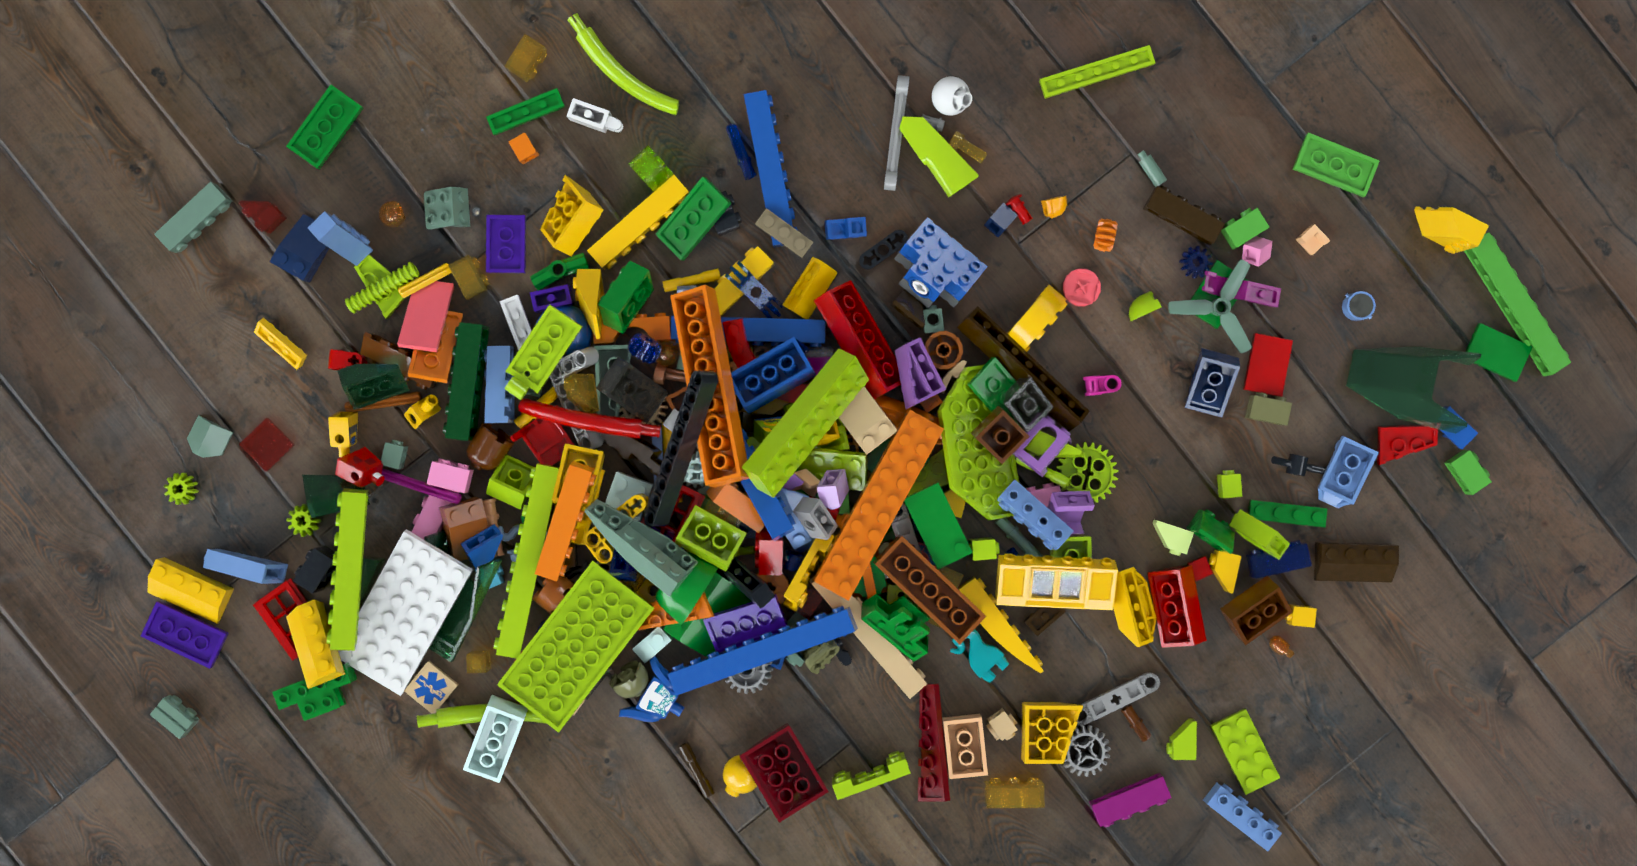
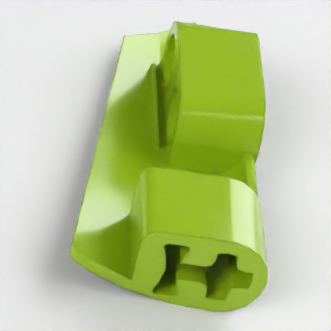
(935, 152)

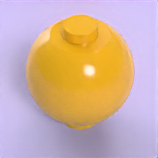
(737, 777)

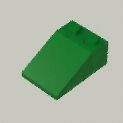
(1212, 531)

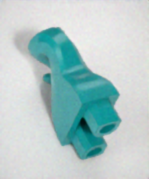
(982, 656)

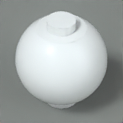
(951, 96)

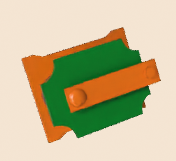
(872, 581)

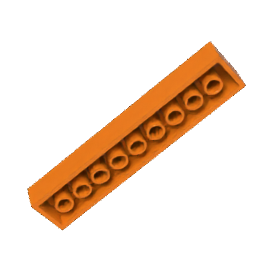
(704, 349)
(878, 504)

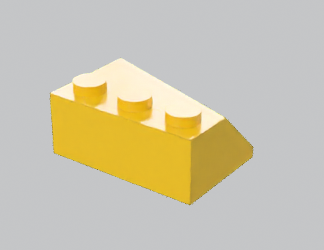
(570, 217)
(1450, 228)

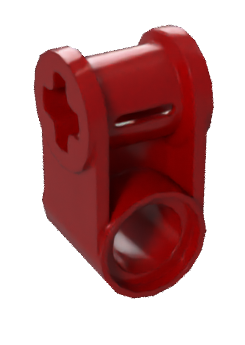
(340, 359)

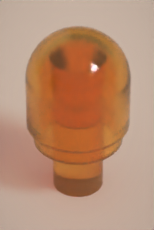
(1280, 646)

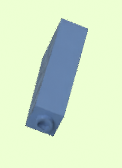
(245, 566)

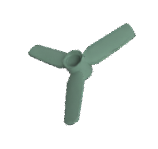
(1227, 319)

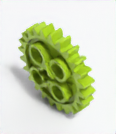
(1104, 476)

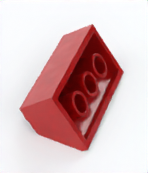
(1177, 606)

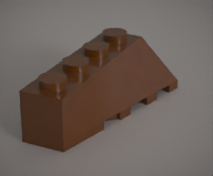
(385, 352)

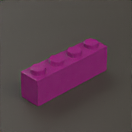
(1130, 799)

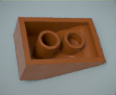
(463, 522)

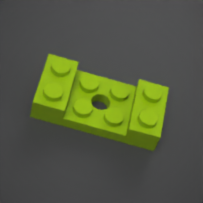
(845, 785)

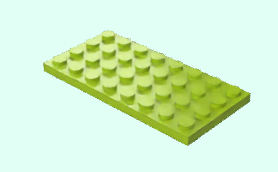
(575, 646)

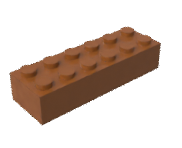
(929, 589)

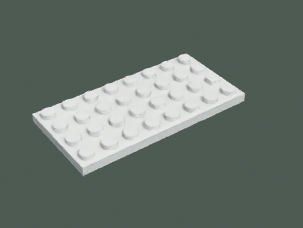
(405, 611)

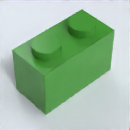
(1244, 228)
(1468, 472)

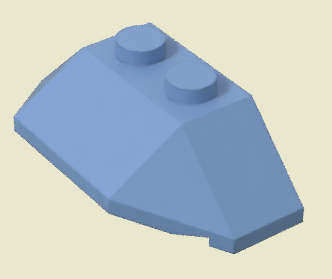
(799, 537)

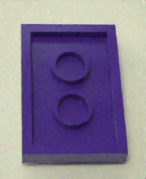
(505, 244)

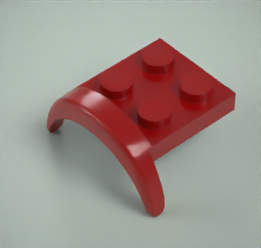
(544, 440)

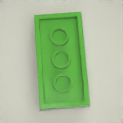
(1336, 165)

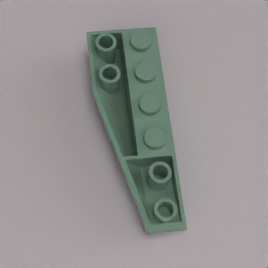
(643, 547)

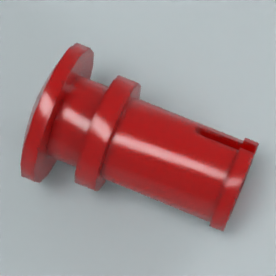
(1019, 208)

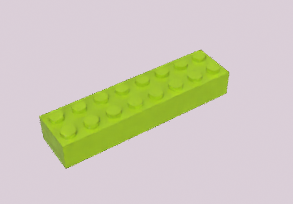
(805, 423)
(348, 571)

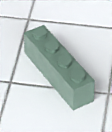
(193, 218)

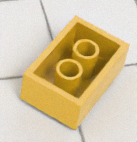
(584, 456)

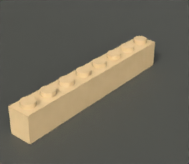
(887, 655)

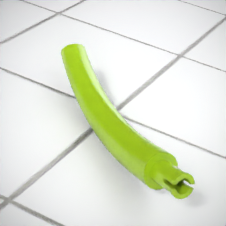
(616, 72)
(462, 715)

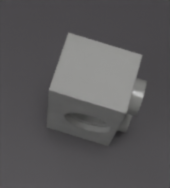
(815, 518)

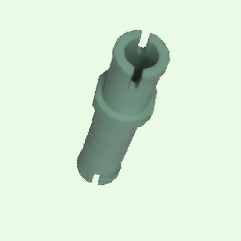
(1017, 537)

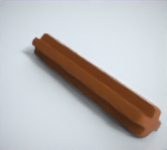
(401, 399)

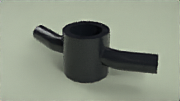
(1298, 465)

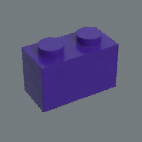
(555, 296)

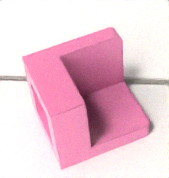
(1257, 251)

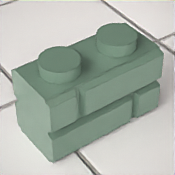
(175, 716)

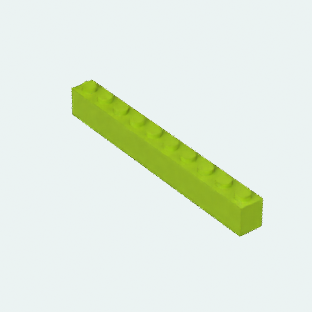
(528, 554)

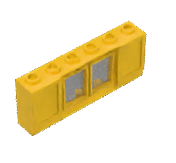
(1056, 582)

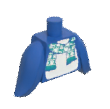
(657, 698)

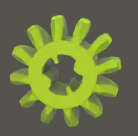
(173, 488)
(296, 521)

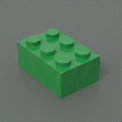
(625, 296)

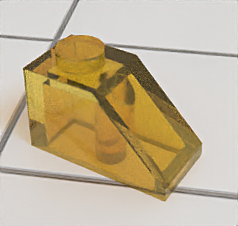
(582, 392)

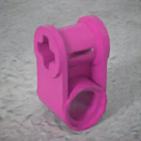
(1100, 384)

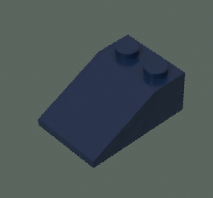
(300, 251)
(1212, 382)

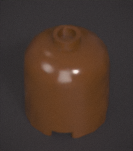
(488, 447)

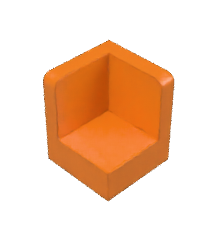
(523, 148)

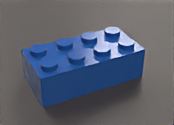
(771, 375)

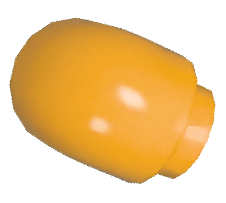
(1054, 206)

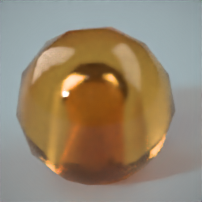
(391, 214)
(669, 353)

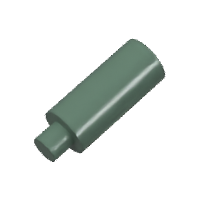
(1151, 169)

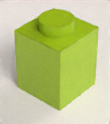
(1229, 484)

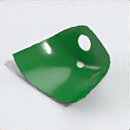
(689, 592)

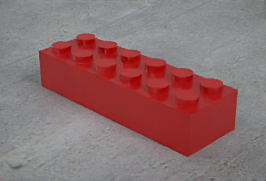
(860, 336)

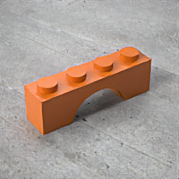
(657, 327)

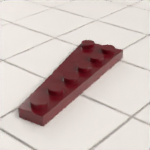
(933, 783)

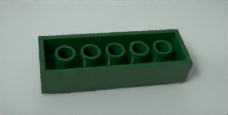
(466, 381)

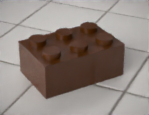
(1256, 610)

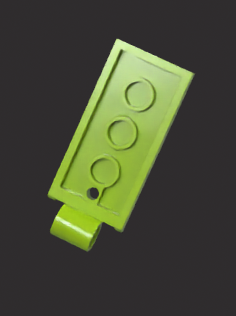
(541, 352)

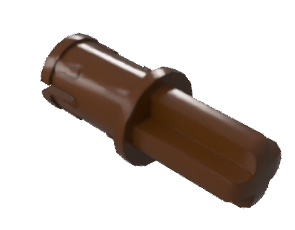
(1136, 723)

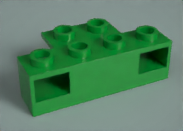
(899, 624)
(317, 699)

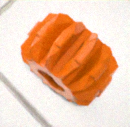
(1105, 235)

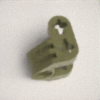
(819, 655)

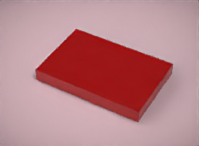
(1268, 365)

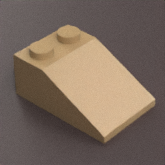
(867, 421)

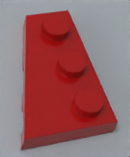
(1402, 440)

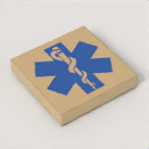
(431, 687)

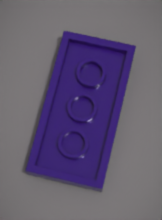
(743, 623)
(184, 634)

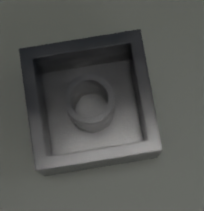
(316, 570)

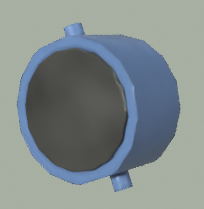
(1358, 306)

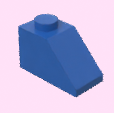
(483, 546)

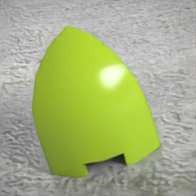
(1143, 305)

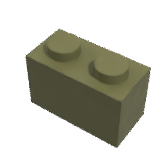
(1268, 410)

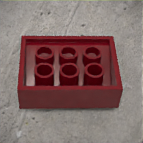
(783, 772)

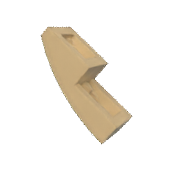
(954, 372)

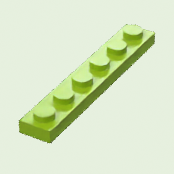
(1097, 71)

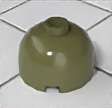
(631, 680)

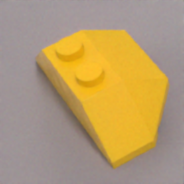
(1134, 607)

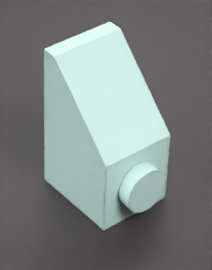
(652, 644)

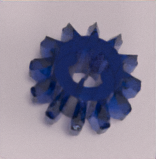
(1188, 261)
(644, 348)

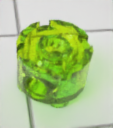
(650, 168)

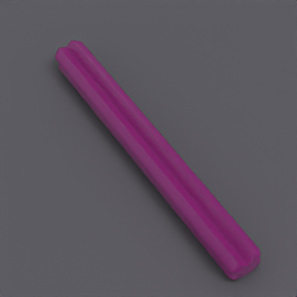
(421, 486)

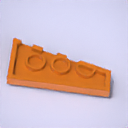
(660, 617)

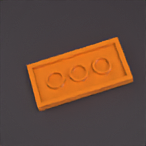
(437, 365)

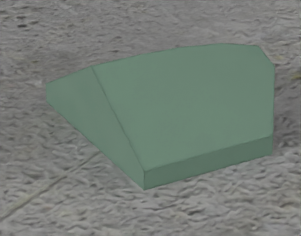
(208, 438)

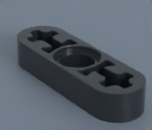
(897, 245)

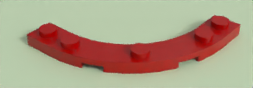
(742, 353)

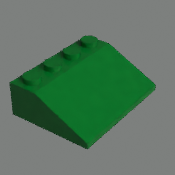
(721, 596)

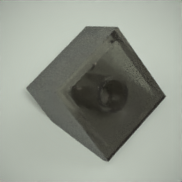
(1027, 403)

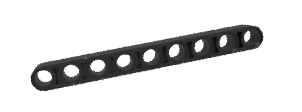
(680, 448)

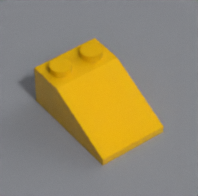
(588, 293)

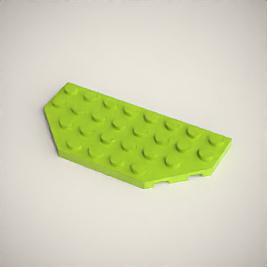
(970, 467)

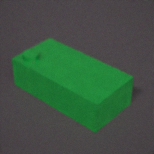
(937, 525)

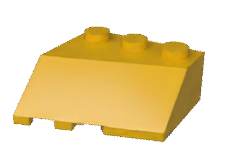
(1047, 731)

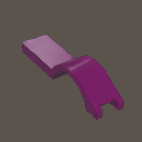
(1248, 290)

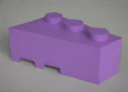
(917, 373)

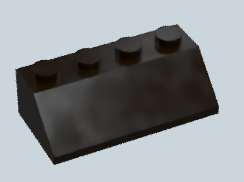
(1355, 562)

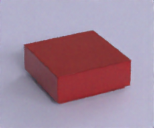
(1200, 568)

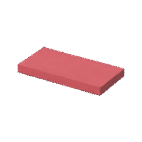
(426, 317)

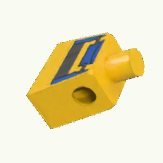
(343, 431)

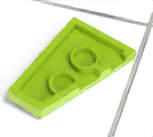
(370, 271)

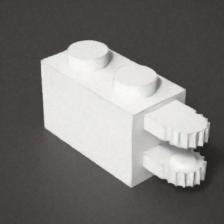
(593, 117)

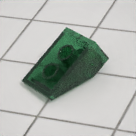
(371, 383)

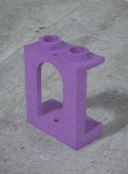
(1039, 466)

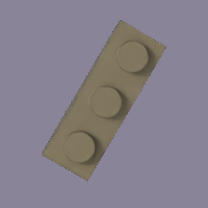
(784, 233)

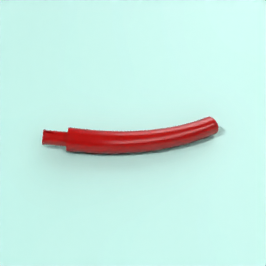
(588, 421)

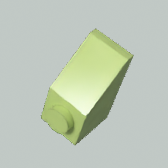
(1173, 537)

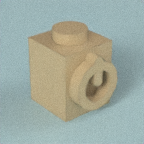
(1002, 725)

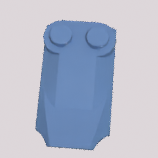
(1346, 473)

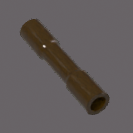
(690, 759)

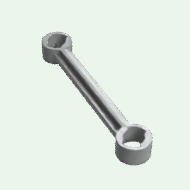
(896, 134)

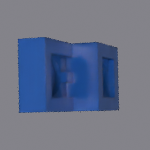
(845, 228)

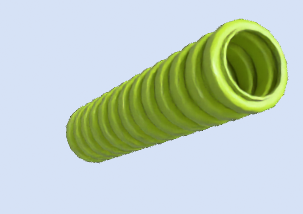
(382, 287)

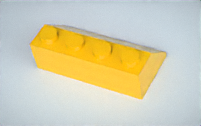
(188, 589)
(309, 632)

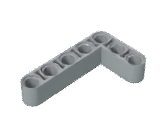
(571, 365)

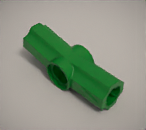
(547, 275)

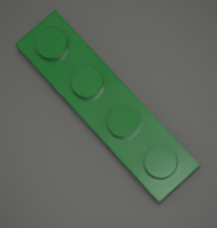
(525, 111)
(1288, 513)

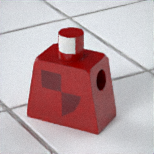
(360, 468)

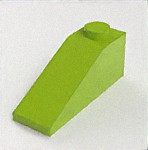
(1043, 441)

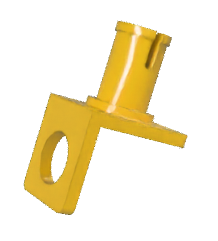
(422, 410)

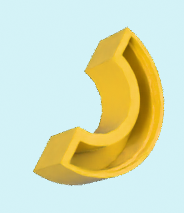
(1036, 318)

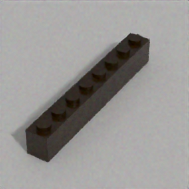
(1020, 364)

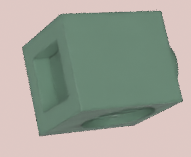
(929, 328)
(394, 454)

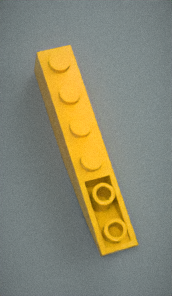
(997, 624)

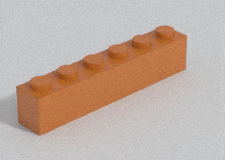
(564, 521)

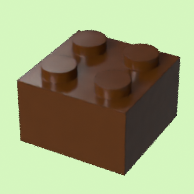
(1000, 434)

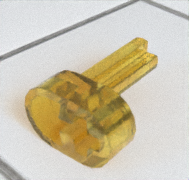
(958, 142)

